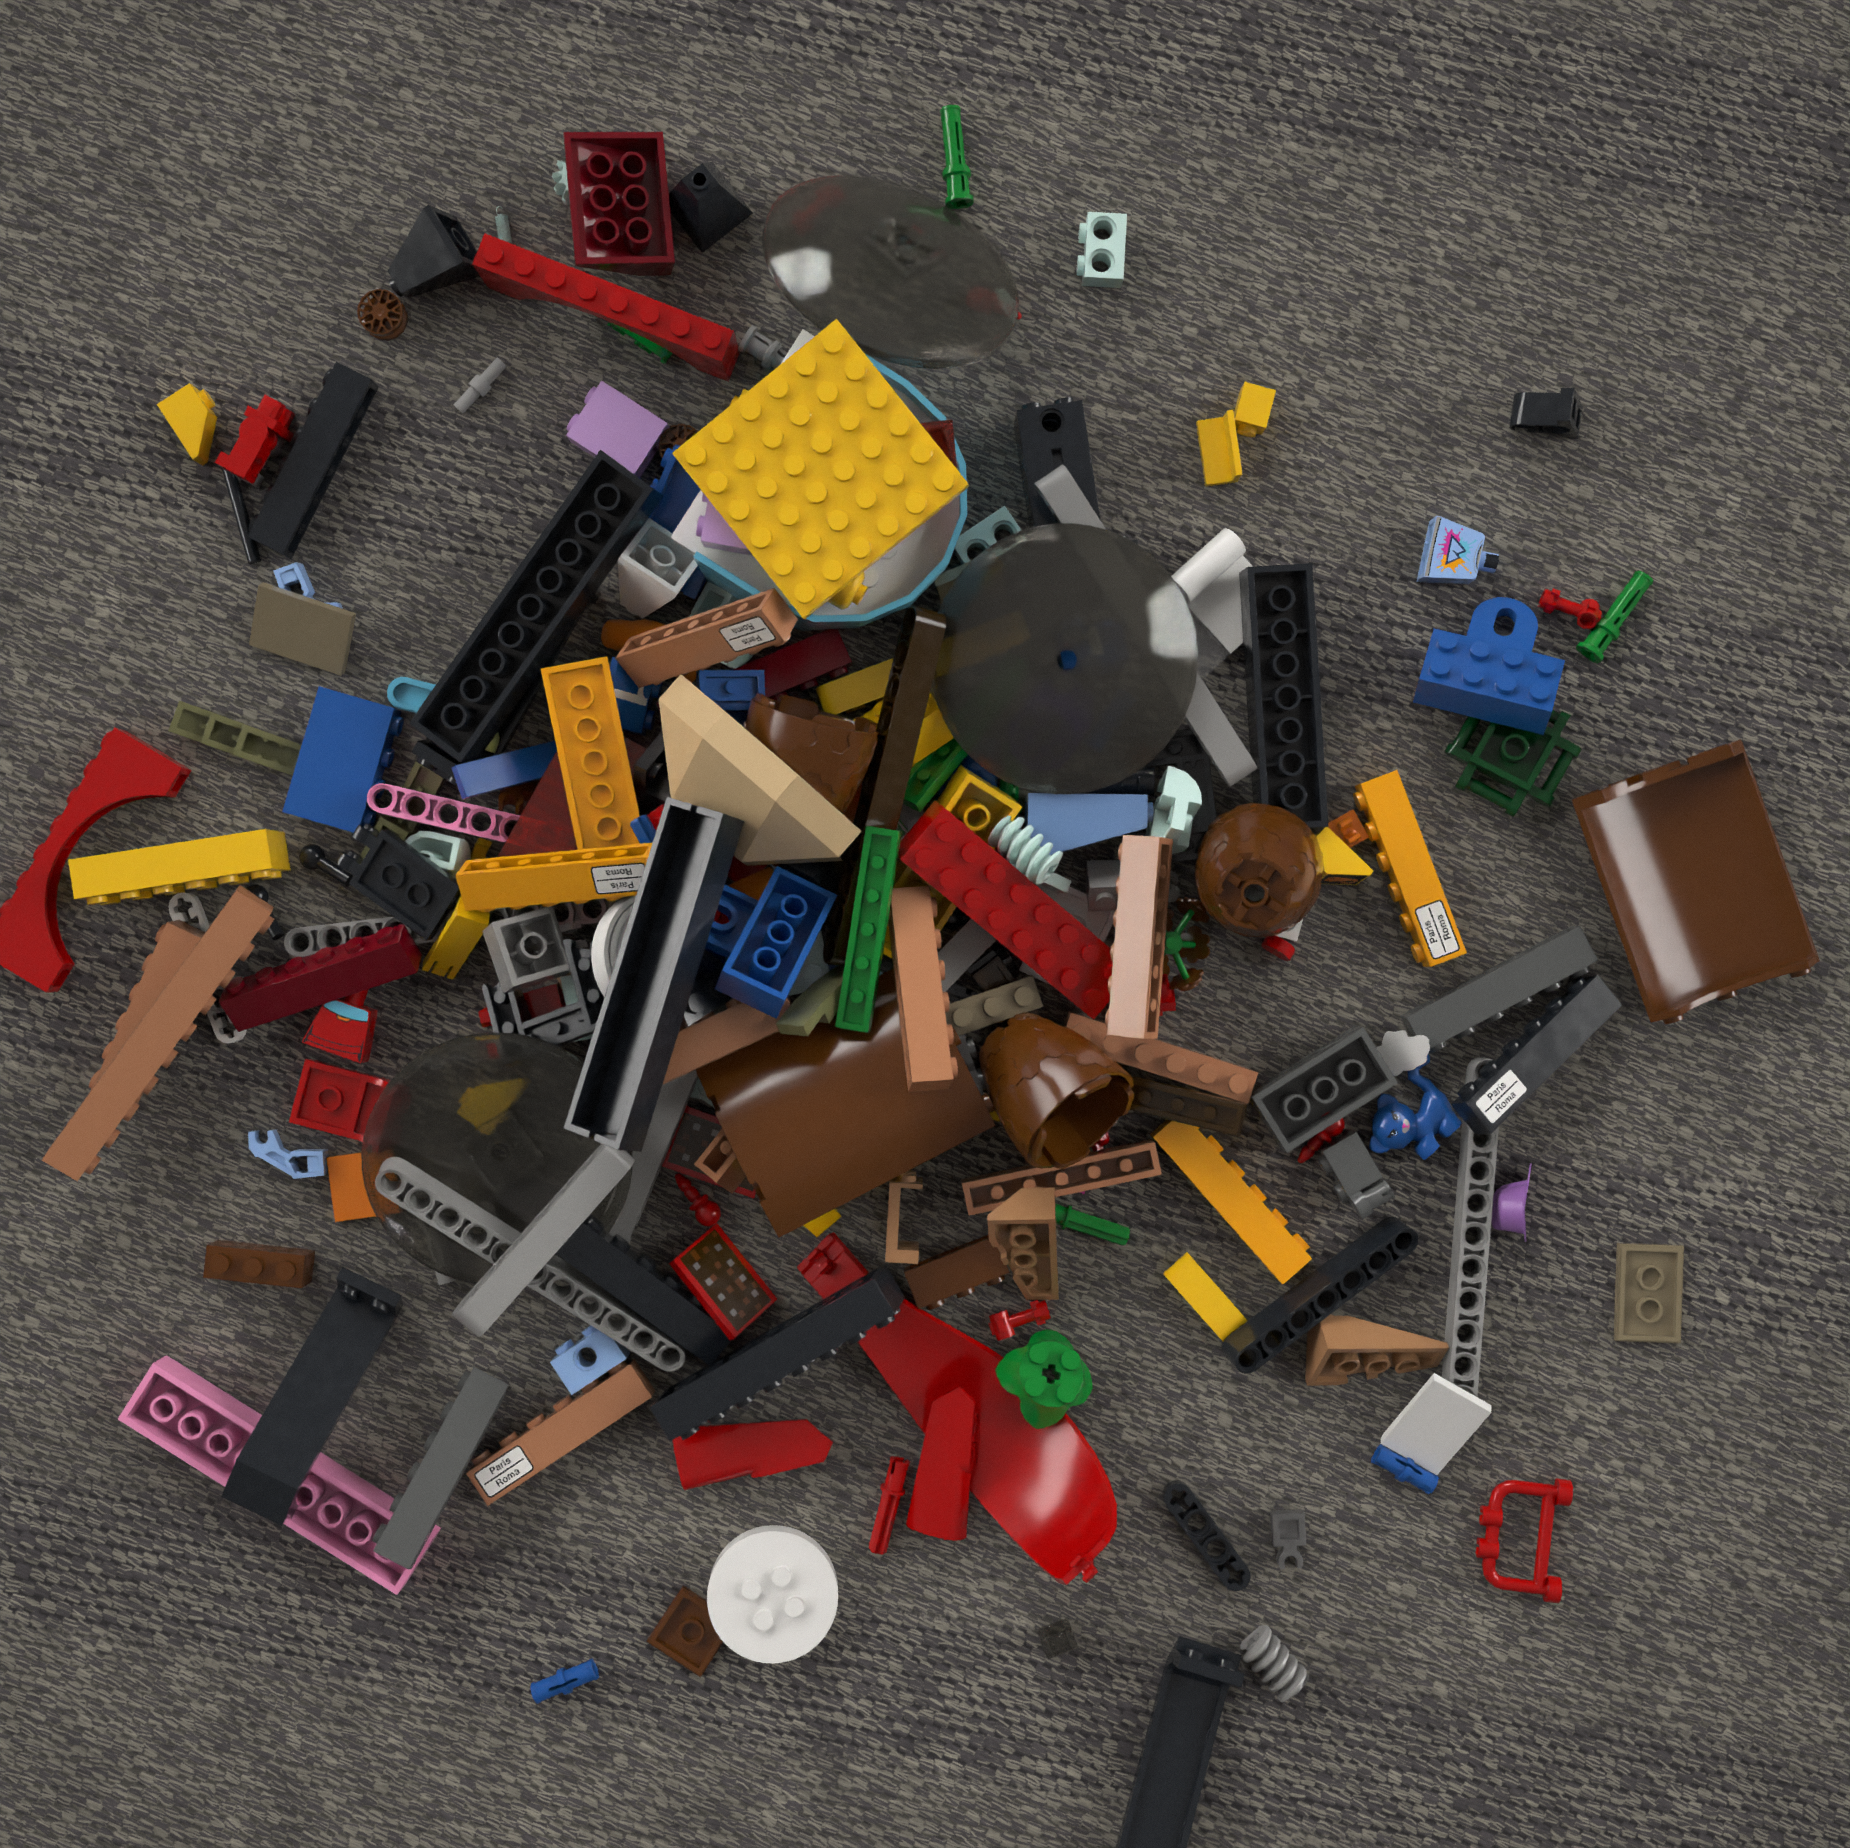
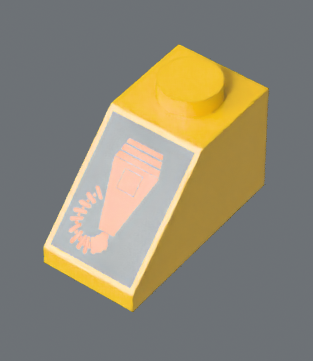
(1340, 863)

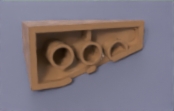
(1027, 1240)
(1354, 1346)

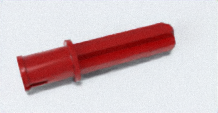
(891, 1494)

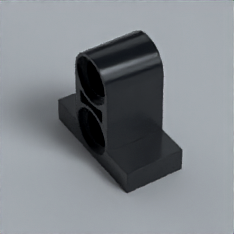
(1548, 412)

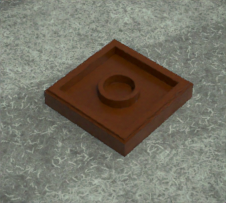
(687, 1632)

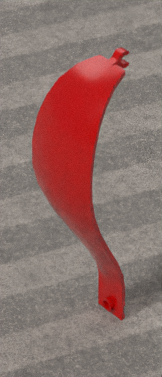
(1032, 1481)

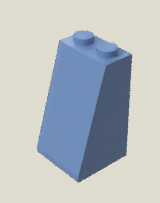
(1085, 819)

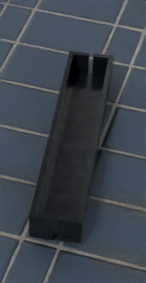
(653, 975)

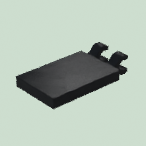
(401, 880)

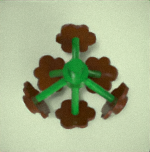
(1187, 945)

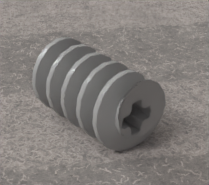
(1275, 1661)

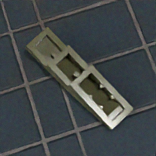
(235, 737)
(419, 780)
(814, 1005)

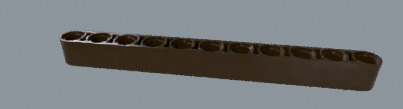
(893, 757)

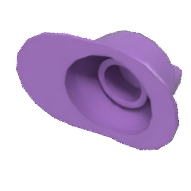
(1509, 1207)

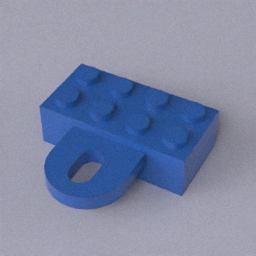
(1492, 673)
(768, 938)

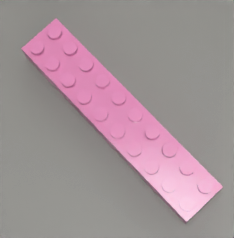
(209, 1433)

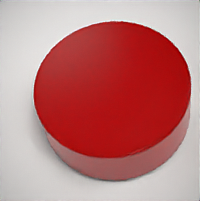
(1278, 947)

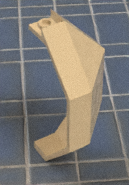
(730, 771)

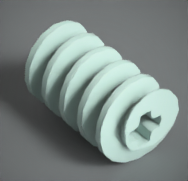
(1024, 850)

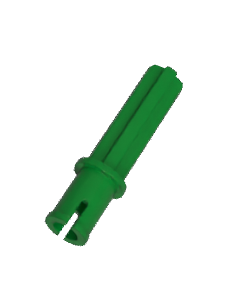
(1091, 1225)

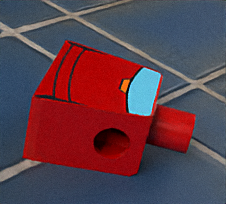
(344, 1028)

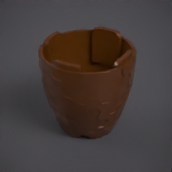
(817, 745)
(1261, 848)
(1052, 1089)

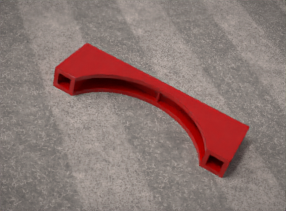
(533, 276)
(29, 926)

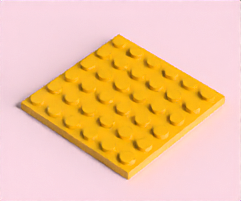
(820, 469)

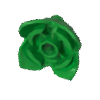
(1021, 1375)

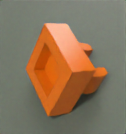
(1349, 828)

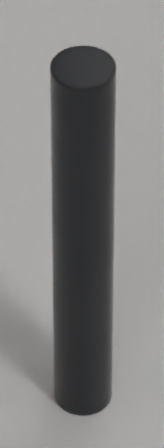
(241, 516)

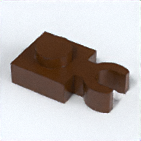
(516, 796)

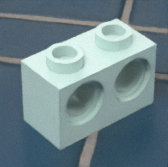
(1109, 251)
(983, 533)

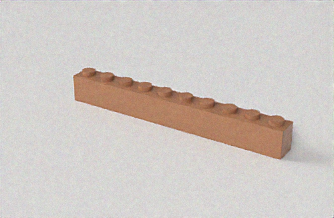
(158, 1034)

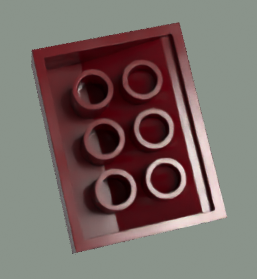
(619, 202)

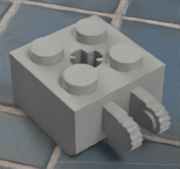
(536, 931)

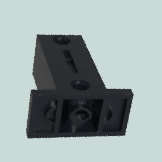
(1045, 450)

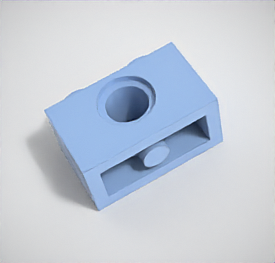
(578, 1372)

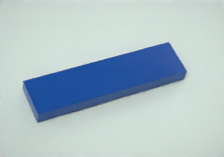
(503, 770)

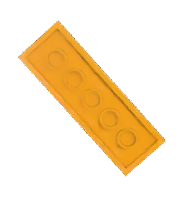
(592, 752)

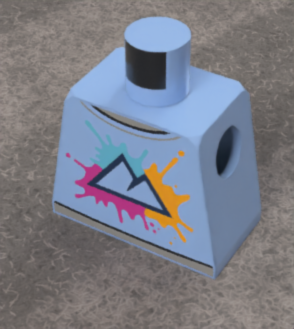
(1453, 554)

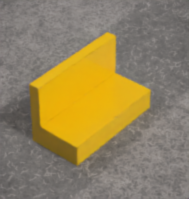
(1219, 450)

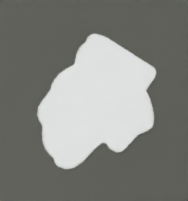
(1403, 1052)

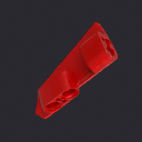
(746, 1449)
(945, 1468)

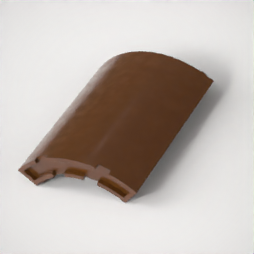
(1695, 881)
(835, 1113)

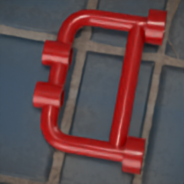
(1558, 1494)

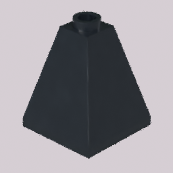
(707, 205)
(433, 255)

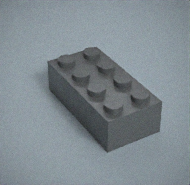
(1330, 1079)

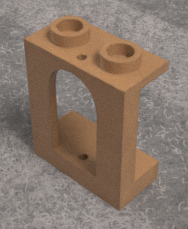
(897, 1250)

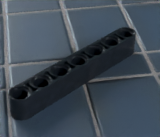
(1319, 1294)

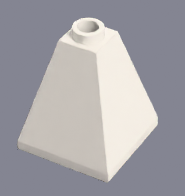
(652, 570)

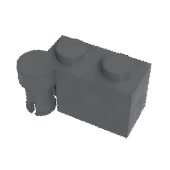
(1355, 1173)

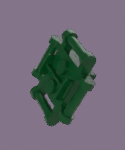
(1514, 760)

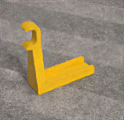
(459, 933)

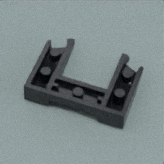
(1191, 758)
(511, 1013)

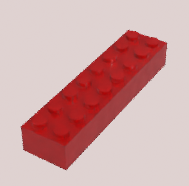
(1009, 907)

